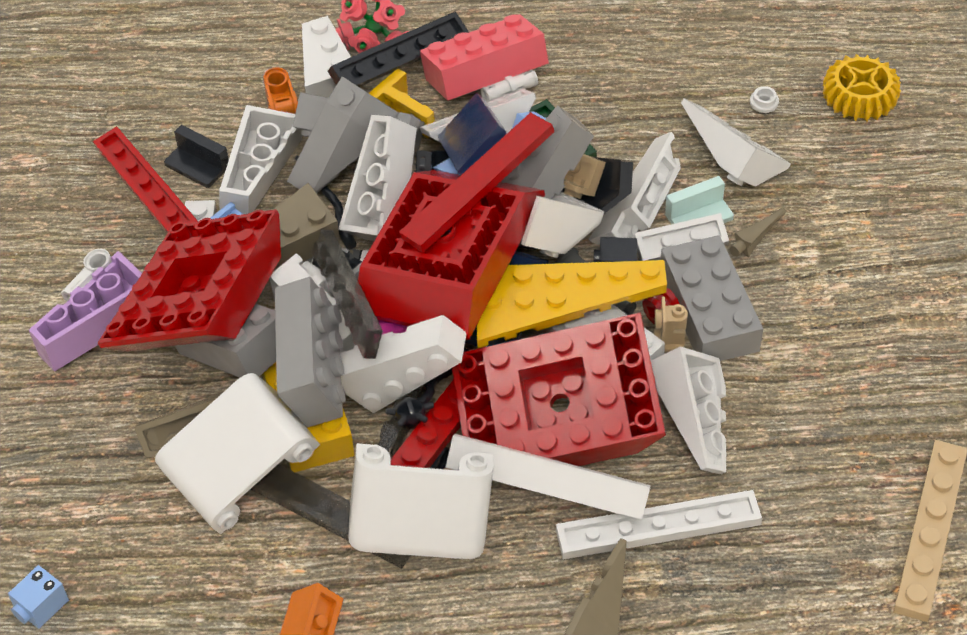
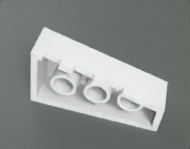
(257, 157)

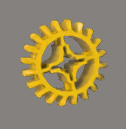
(861, 87)

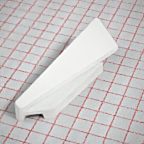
(649, 189)

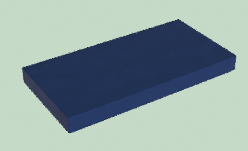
(471, 133)

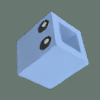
(37, 597)

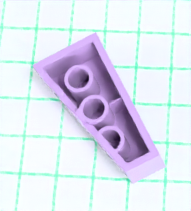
(82, 320)

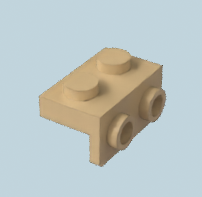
(584, 177)

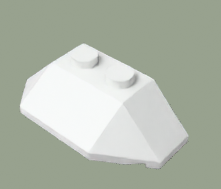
(504, 108)

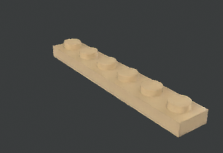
(930, 531)

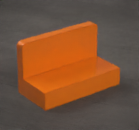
(312, 611)

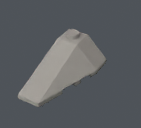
(337, 135)

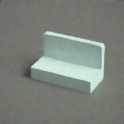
(698, 202)

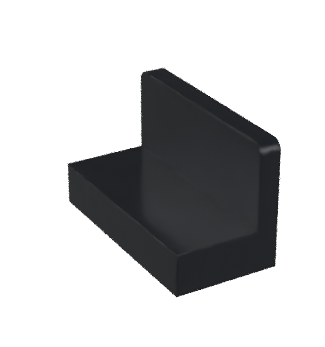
(197, 157)

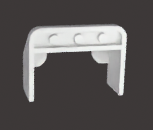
(559, 224)

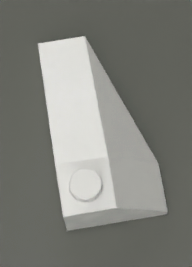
(692, 393)

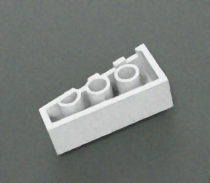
(379, 176)
(402, 362)

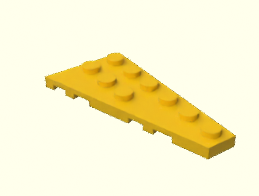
(561, 292)

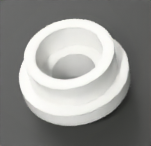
(764, 99)

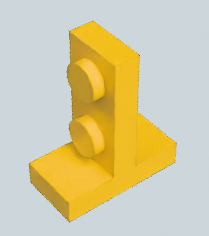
(394, 94)

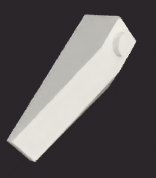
(733, 149)

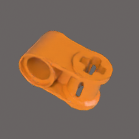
(279, 90)

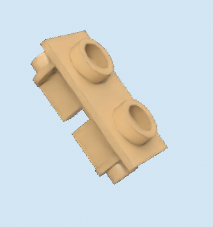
(671, 325)

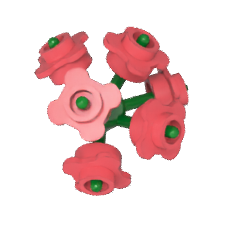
(385, 15)

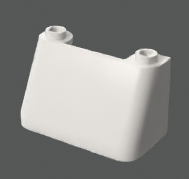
(233, 448)
(418, 507)

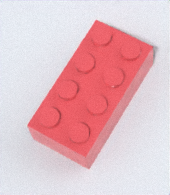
(484, 56)

